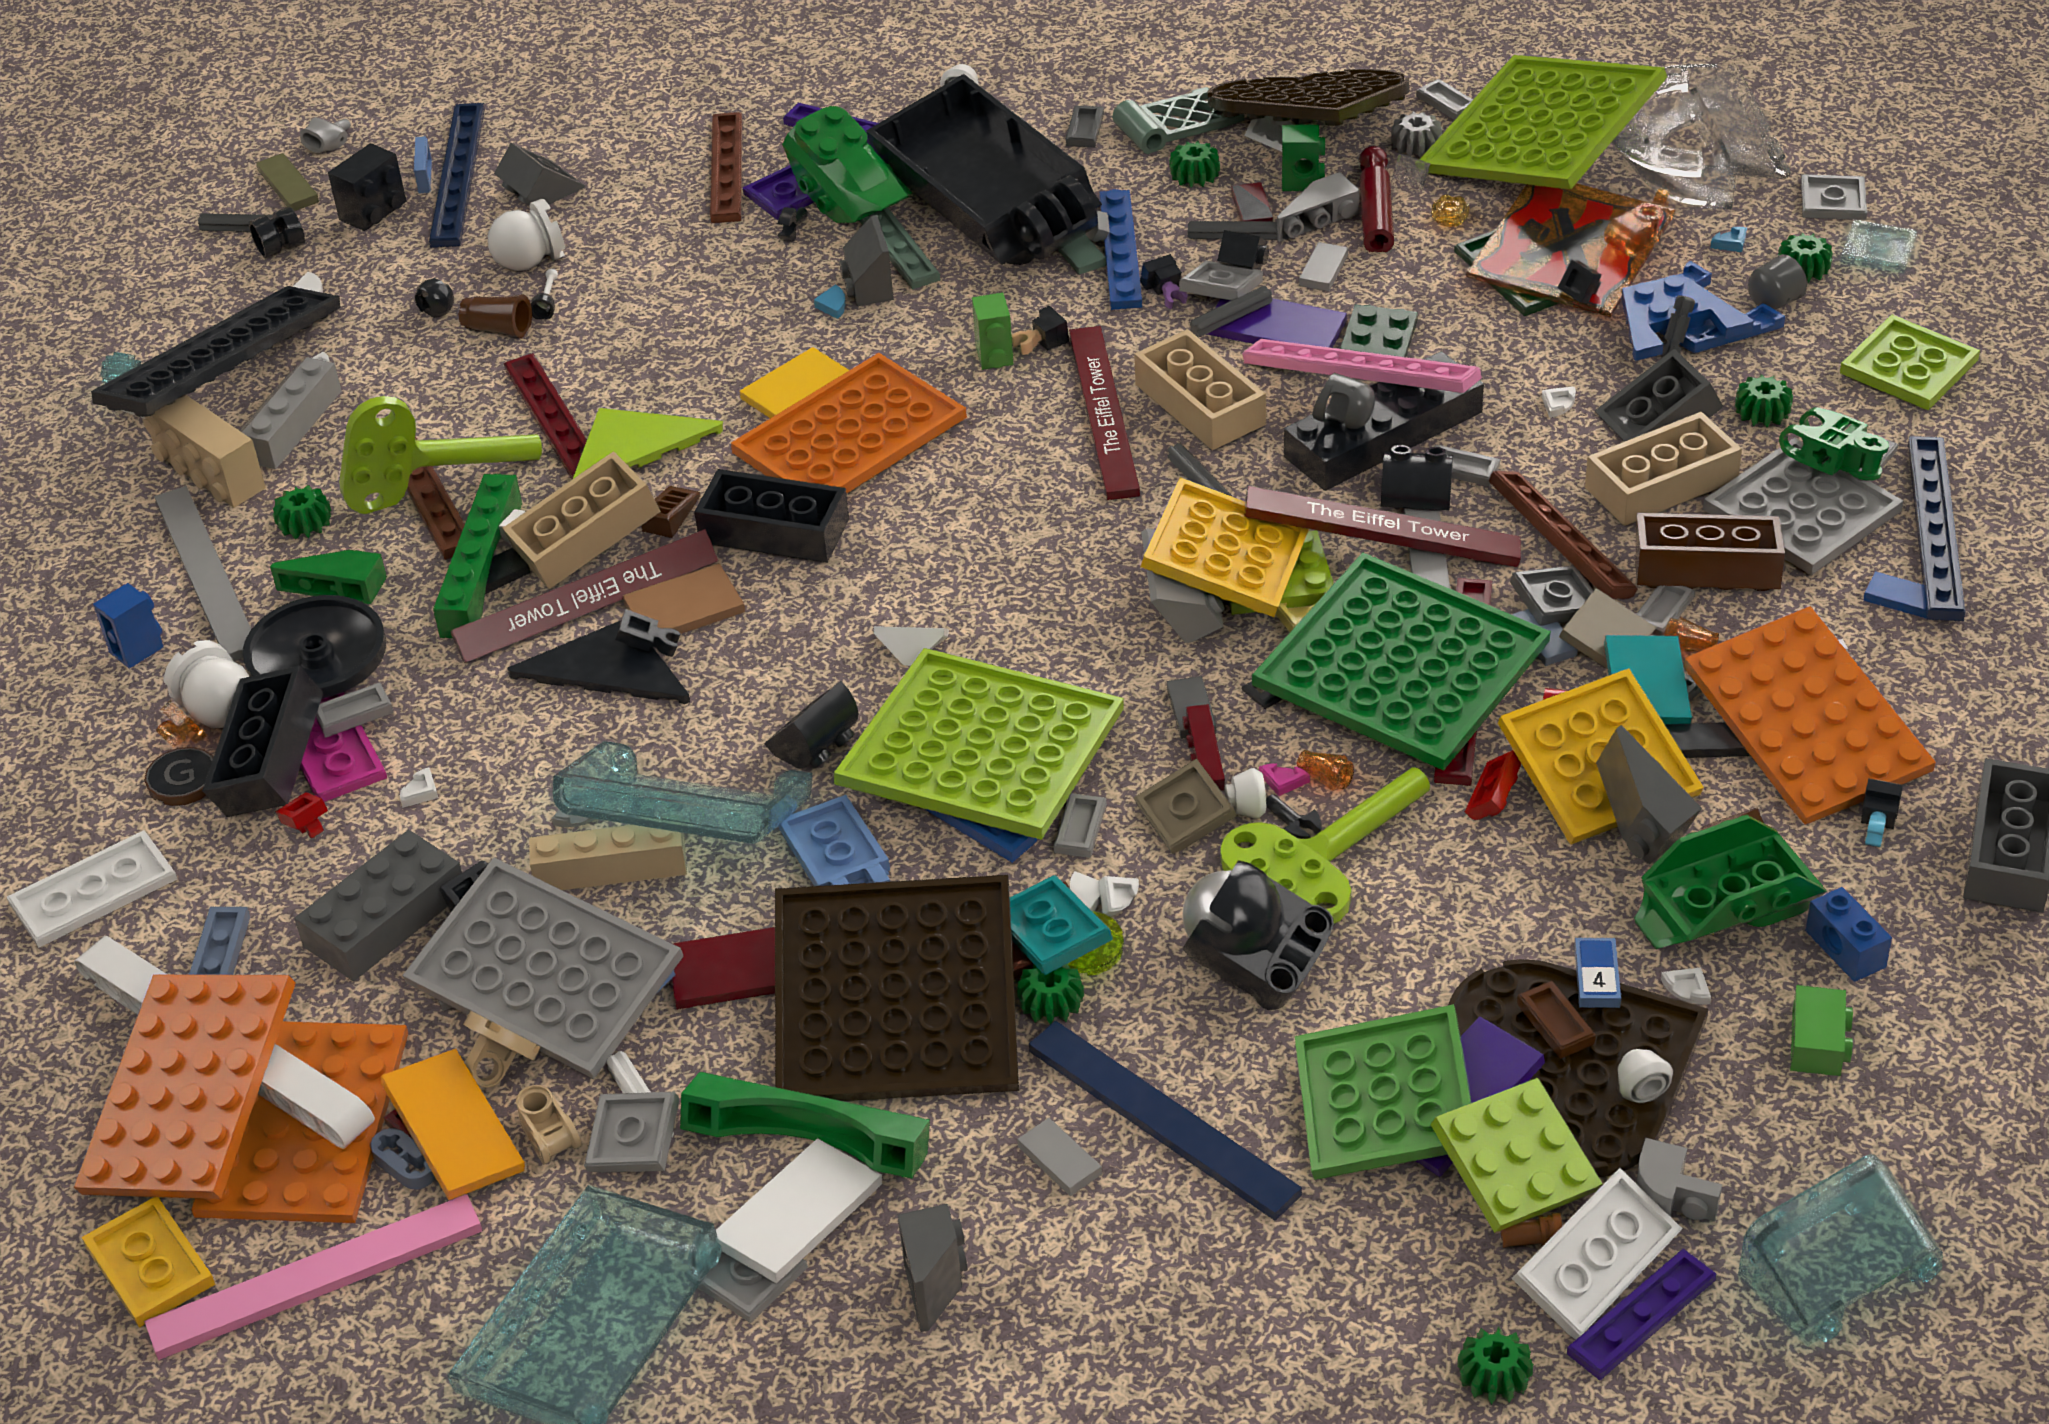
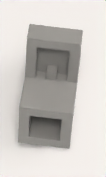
(1663, 1180)

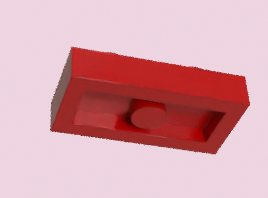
(1494, 786)

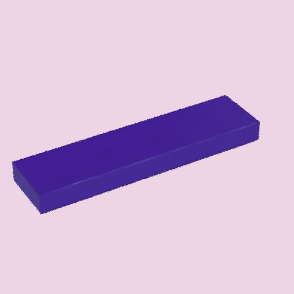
(1641, 1314)

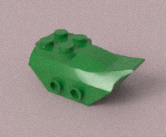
(840, 167)
(1724, 880)

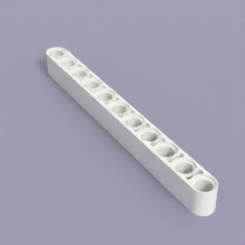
(287, 1080)

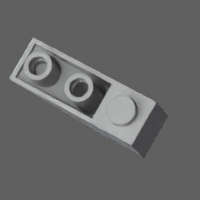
(1319, 205)

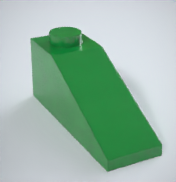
(336, 573)

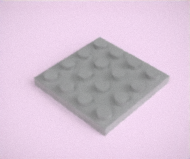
(1816, 510)

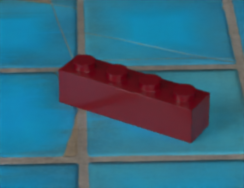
(1204, 742)

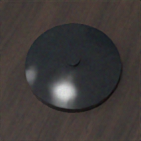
(327, 635)

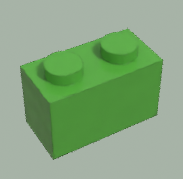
(992, 331)
(1819, 1030)

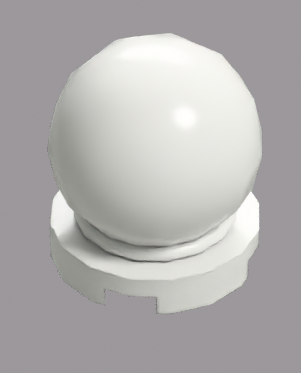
(523, 238)
(204, 682)

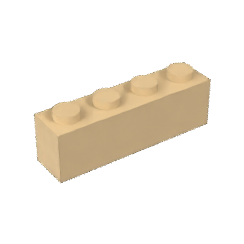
(607, 856)

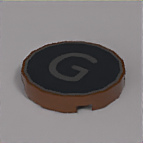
(178, 776)

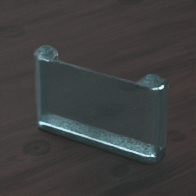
(608, 788)
(587, 1310)

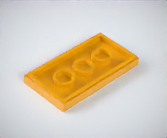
(452, 1124)

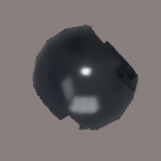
(434, 297)

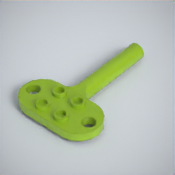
(384, 453)
(1299, 862)

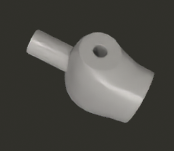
(324, 135)

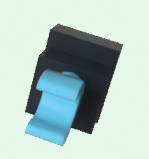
(1880, 809)

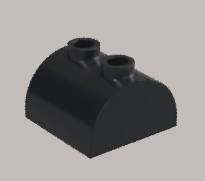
(1416, 478)
(816, 728)

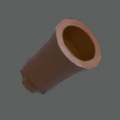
(497, 314)

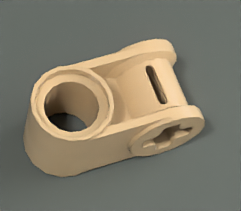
(545, 1122)

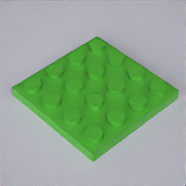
(1379, 1088)

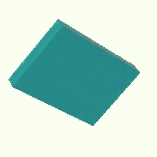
(1657, 668)
(1054, 925)

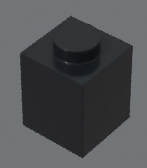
(1243, 250)

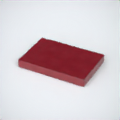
(725, 968)

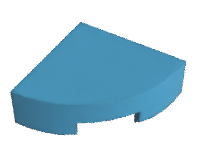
(1730, 240)
(831, 302)

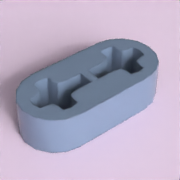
(397, 1165)

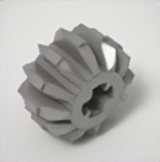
(1415, 133)

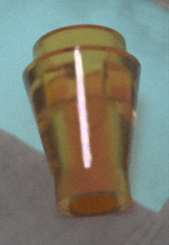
(1691, 636)
(1328, 769)

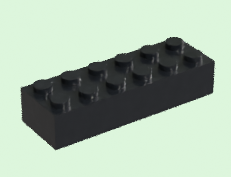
(1400, 417)

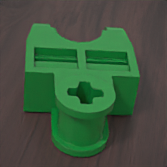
(1846, 449)

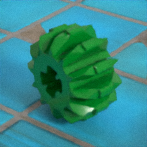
(1194, 163)
(1810, 252)
(1763, 400)
(302, 511)
(1050, 994)
(1495, 1365)

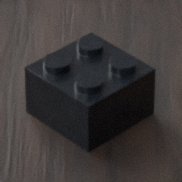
(367, 187)

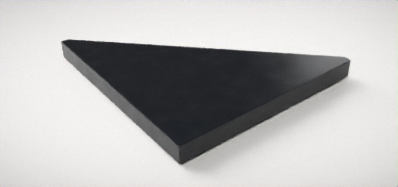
(604, 666)

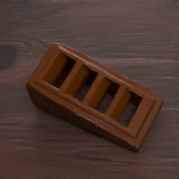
(673, 511)

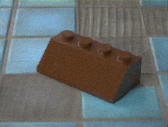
(1709, 551)

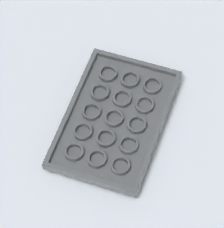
(544, 966)

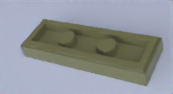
(287, 182)

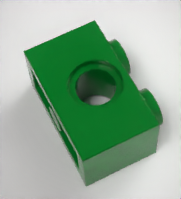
(1297, 144)

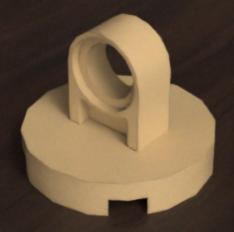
(497, 1044)

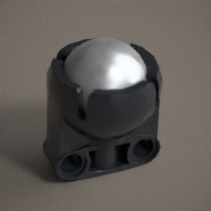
(1254, 932)

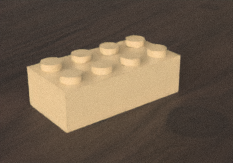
(1200, 389)
(206, 450)
(1662, 468)
(581, 519)

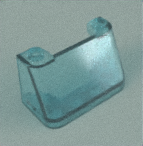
(1836, 1248)

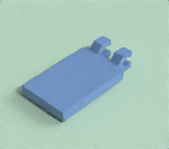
(835, 845)

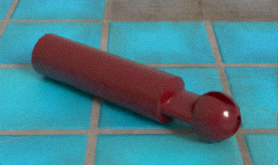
(1376, 200)

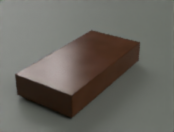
(1556, 1019)

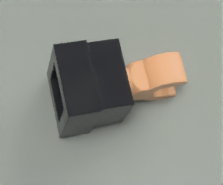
(1048, 330)

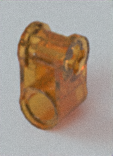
(1635, 229)

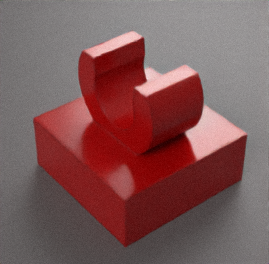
(303, 814)

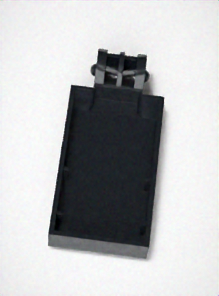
(988, 172)

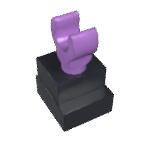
(1164, 278)

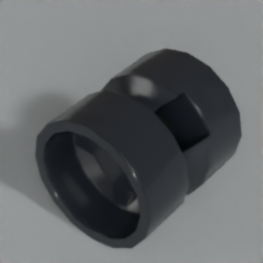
(267, 236)

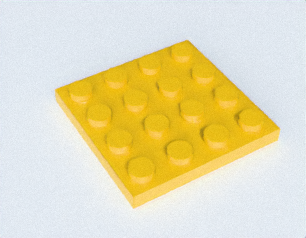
(1220, 551)
(1567, 733)

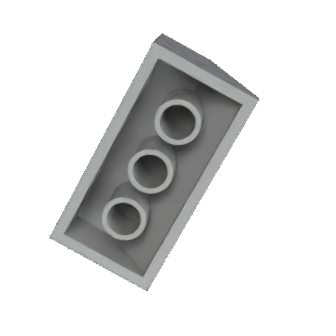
(292, 410)

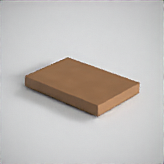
(688, 600)

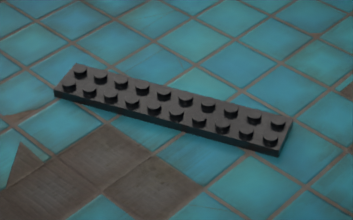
(214, 351)

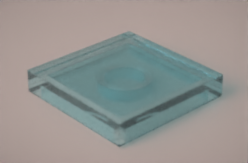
(1878, 246)

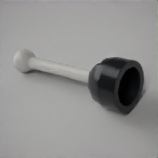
(542, 301)

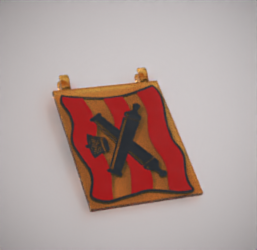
(1558, 225)

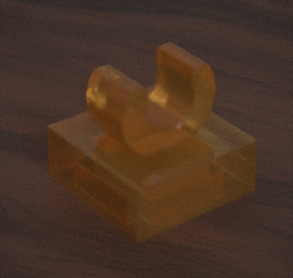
(178, 726)

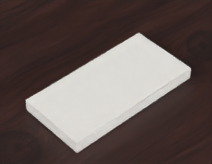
(91, 888)
(797, 1210)
(1597, 1254)

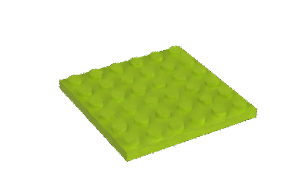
(1543, 120)
(980, 743)

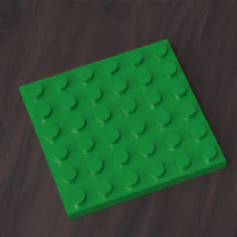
(1402, 660)

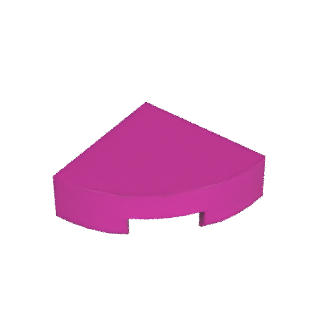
(1284, 779)

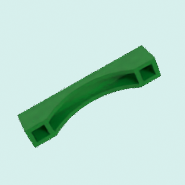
(466, 578)
(877, 1137)

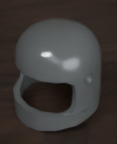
(1777, 282)
(1350, 402)

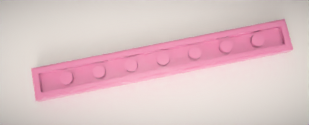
(1363, 365)
(312, 1276)

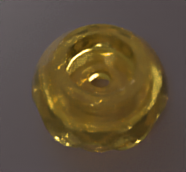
(1450, 210)

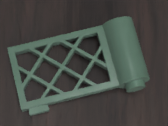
(1150, 129)

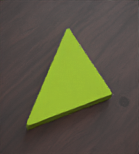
(641, 436)

